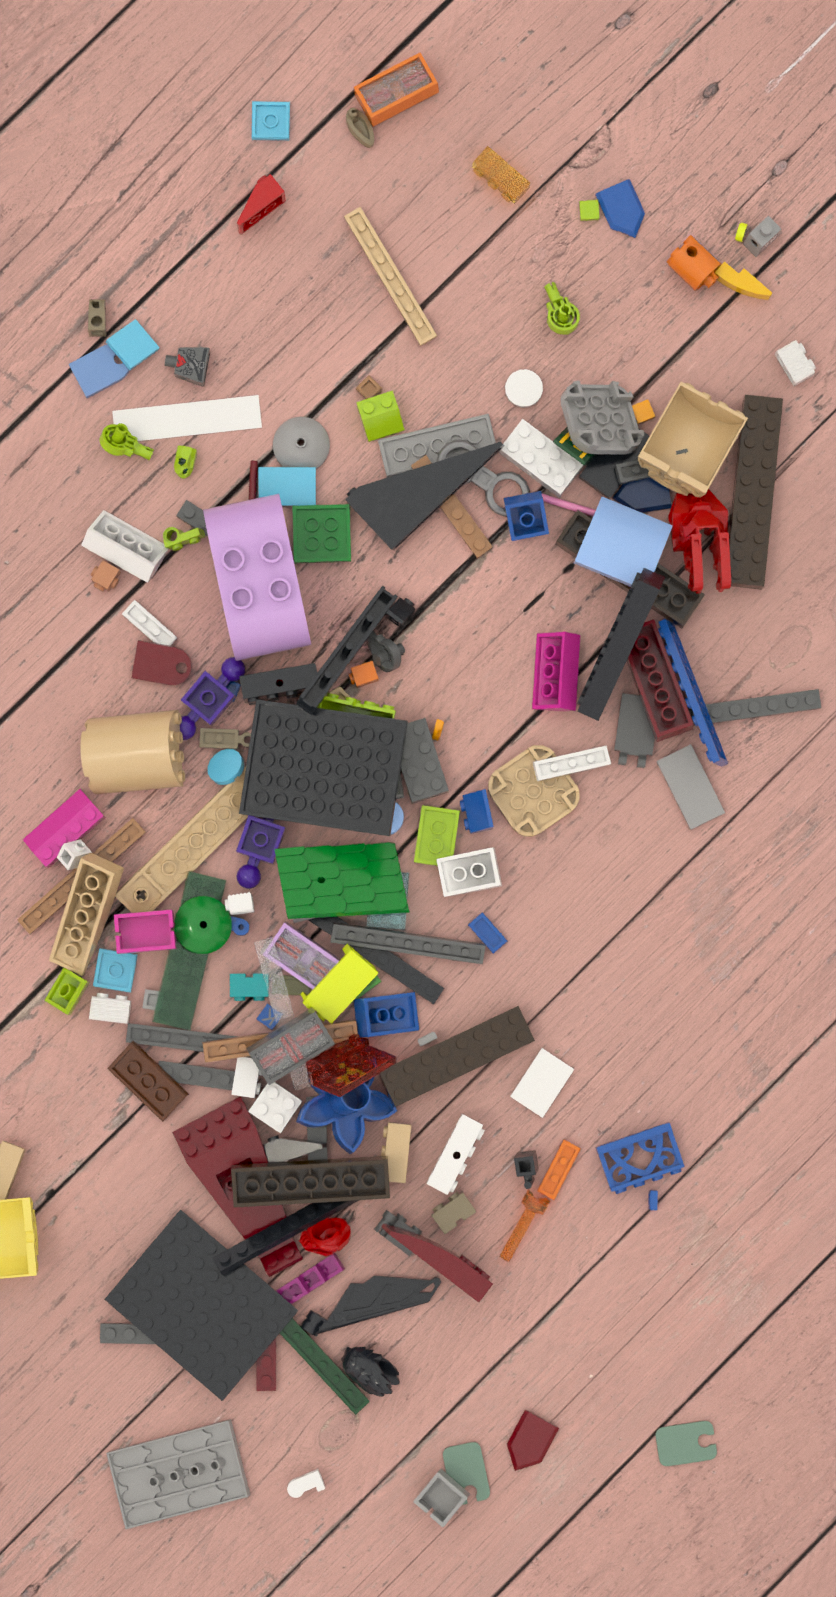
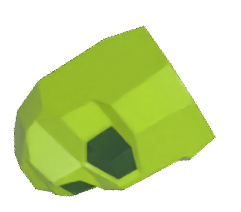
(184, 461)

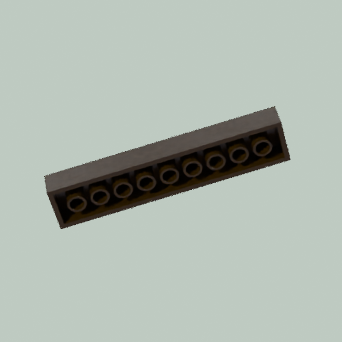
(754, 490)

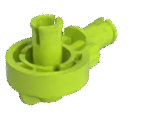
(560, 309)
(122, 442)

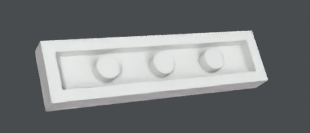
(571, 763)

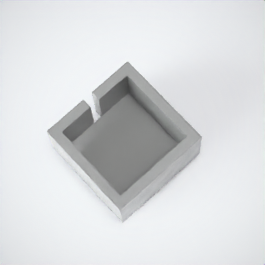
(443, 1496)

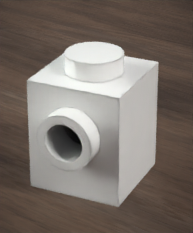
(71, 853)

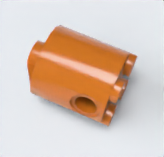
(694, 264)

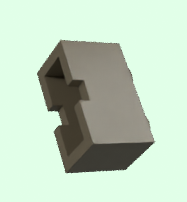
(448, 1214)

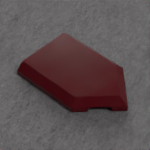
(530, 1440)

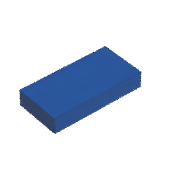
(487, 933)

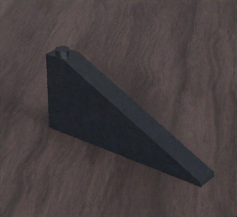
(406, 500)

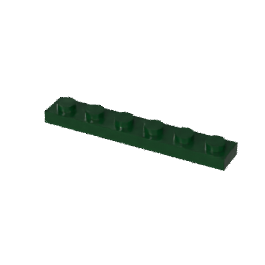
(324, 1366)

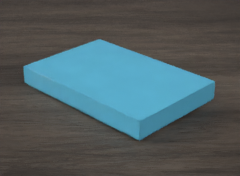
(293, 484)

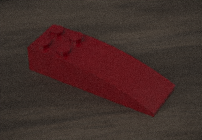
(455, 1268)

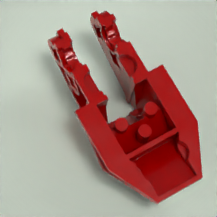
(689, 516)

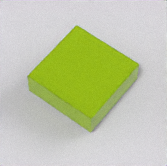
(589, 210)

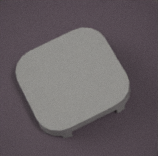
(601, 418)

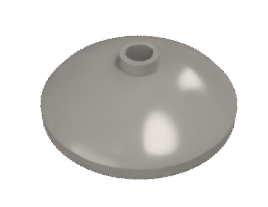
(314, 450)

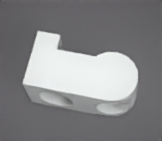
(305, 1482)

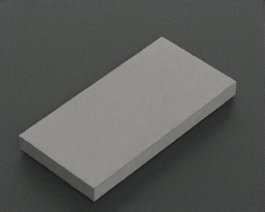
(690, 787)

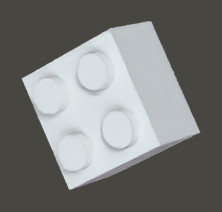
(275, 1106)

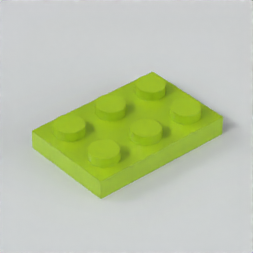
(436, 834)

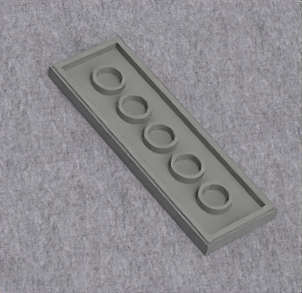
(405, 449)

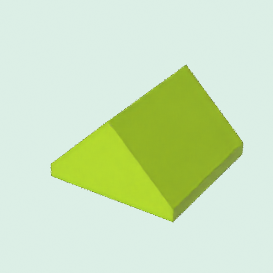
(67, 991)

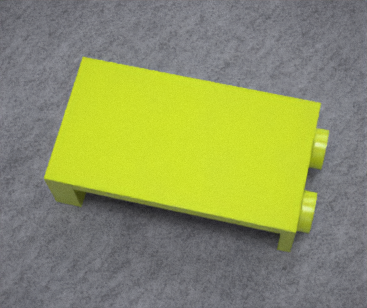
(340, 985)

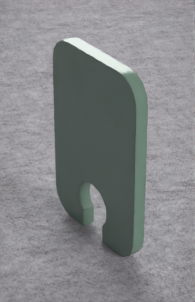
(680, 1444)
(467, 1467)

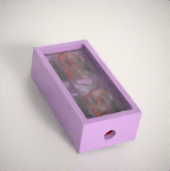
(303, 956)

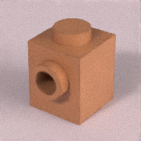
(105, 576)

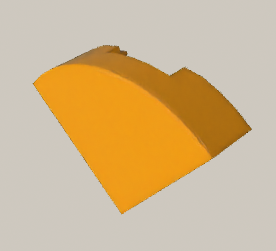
(437, 730)

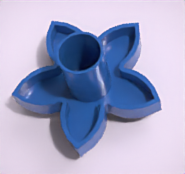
(346, 1113)

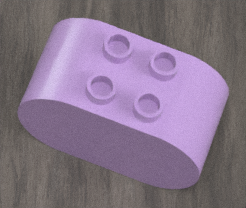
(257, 577)

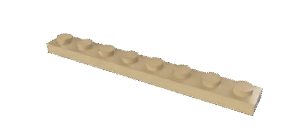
(390, 276)

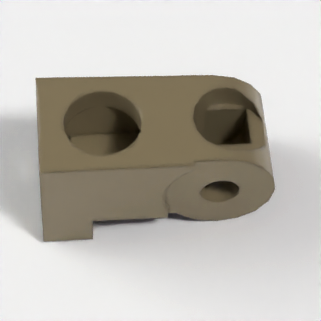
(97, 318)

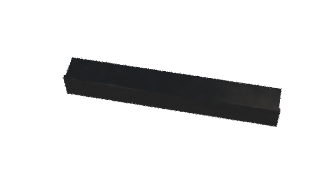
(346, 650)

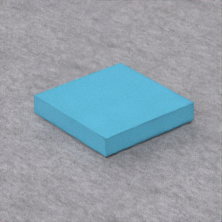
(270, 120)
(132, 344)
(115, 970)

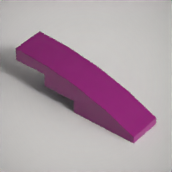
(311, 1279)

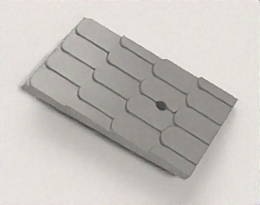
(162, 1479)

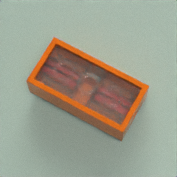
(396, 89)

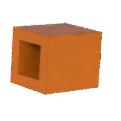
(363, 674)

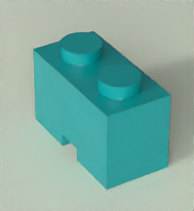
(248, 987)

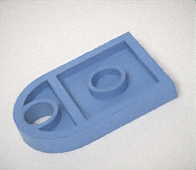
(98, 370)

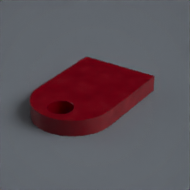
(159, 663)

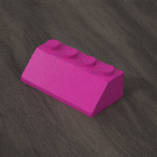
(556, 671)
(66, 824)

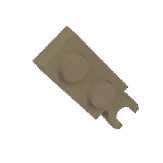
(222, 738)

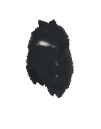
(370, 1370)

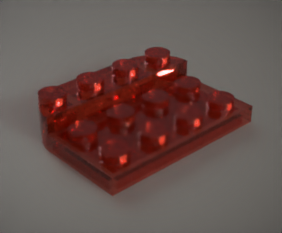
(347, 1065)

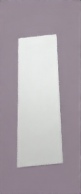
(191, 418)

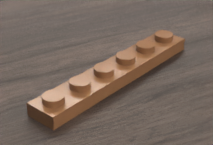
(461, 520)

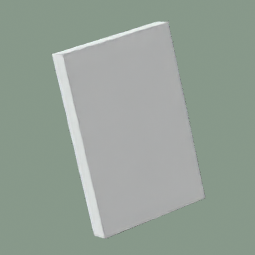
(542, 1082)

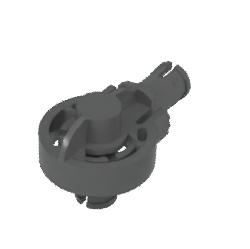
(382, 657)

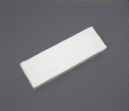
(148, 624)

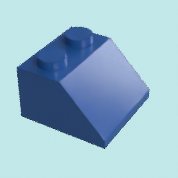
(477, 812)

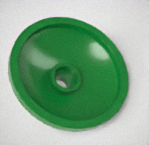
(192, 935)

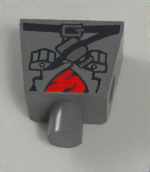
(190, 364)

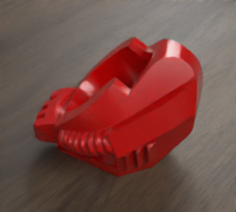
(326, 1236)

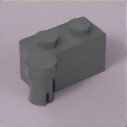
(397, 1221)

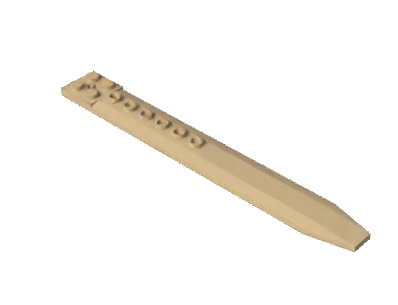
(188, 846)

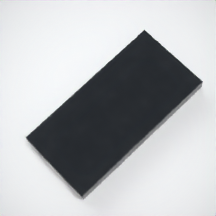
(601, 471)

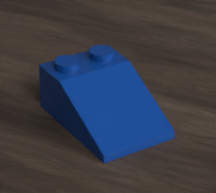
(386, 1014)

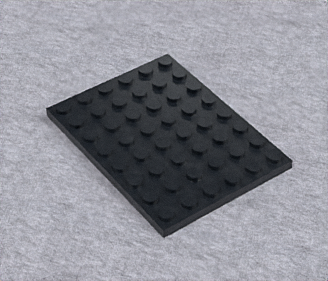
(323, 767)
(195, 1313)

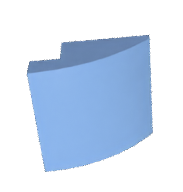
(622, 542)

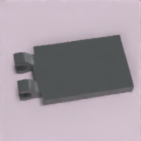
(634, 731)

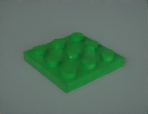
(321, 533)

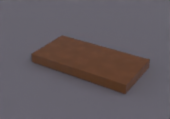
(148, 1081)

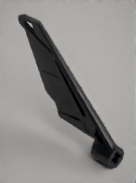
(370, 1300)

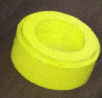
(741, 232)

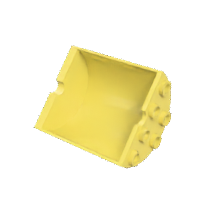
(18, 1238)

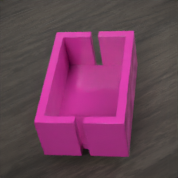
(145, 931)

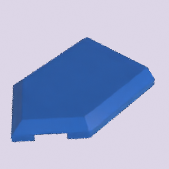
(622, 208)

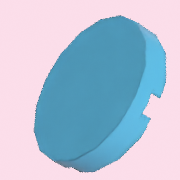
(225, 766)

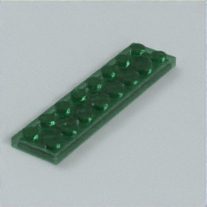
(185, 968)

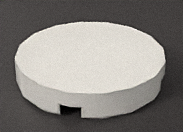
(523, 388)

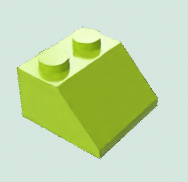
(380, 416)

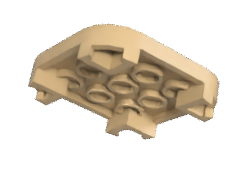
(529, 803)

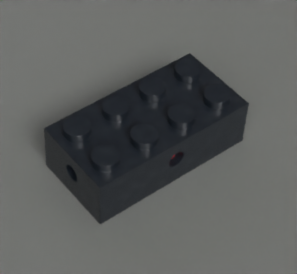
(265, 684)

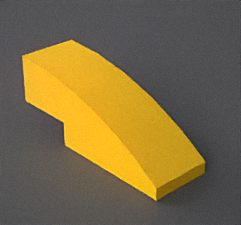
(742, 282)

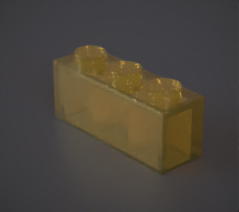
(500, 175)

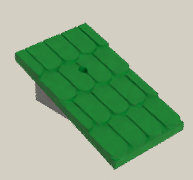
(341, 881)

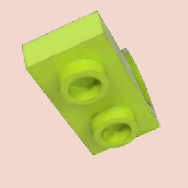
(193, 536)

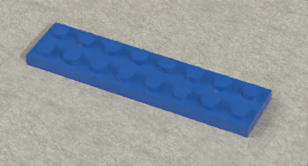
(694, 697)

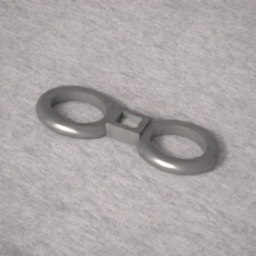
(484, 477)

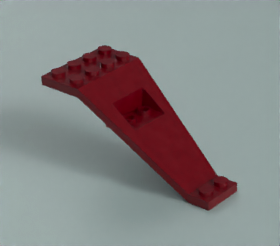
(210, 1149)

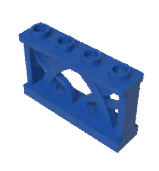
(614, 1149)

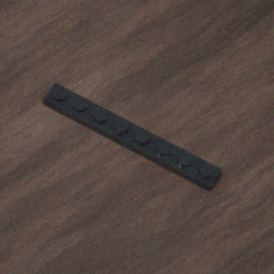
(390, 964)
(277, 1234)

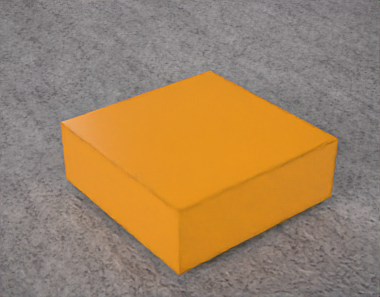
(643, 411)

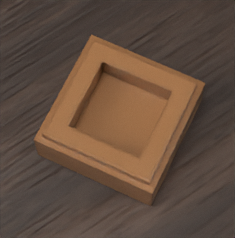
(368, 387)

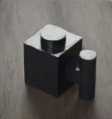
(527, 1166)

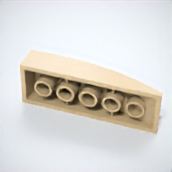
(86, 912)

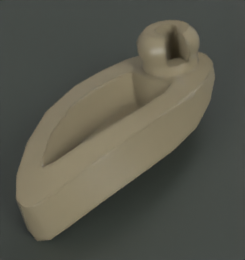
(360, 127)

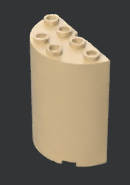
(692, 424)
(133, 752)

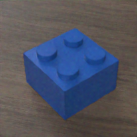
(526, 515)

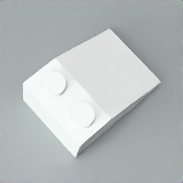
(469, 872)

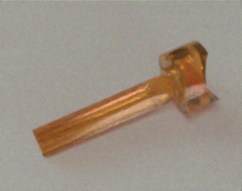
(533, 1205)

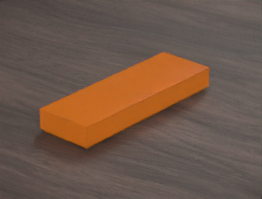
(558, 1169)

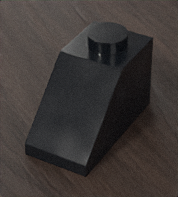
(400, 612)

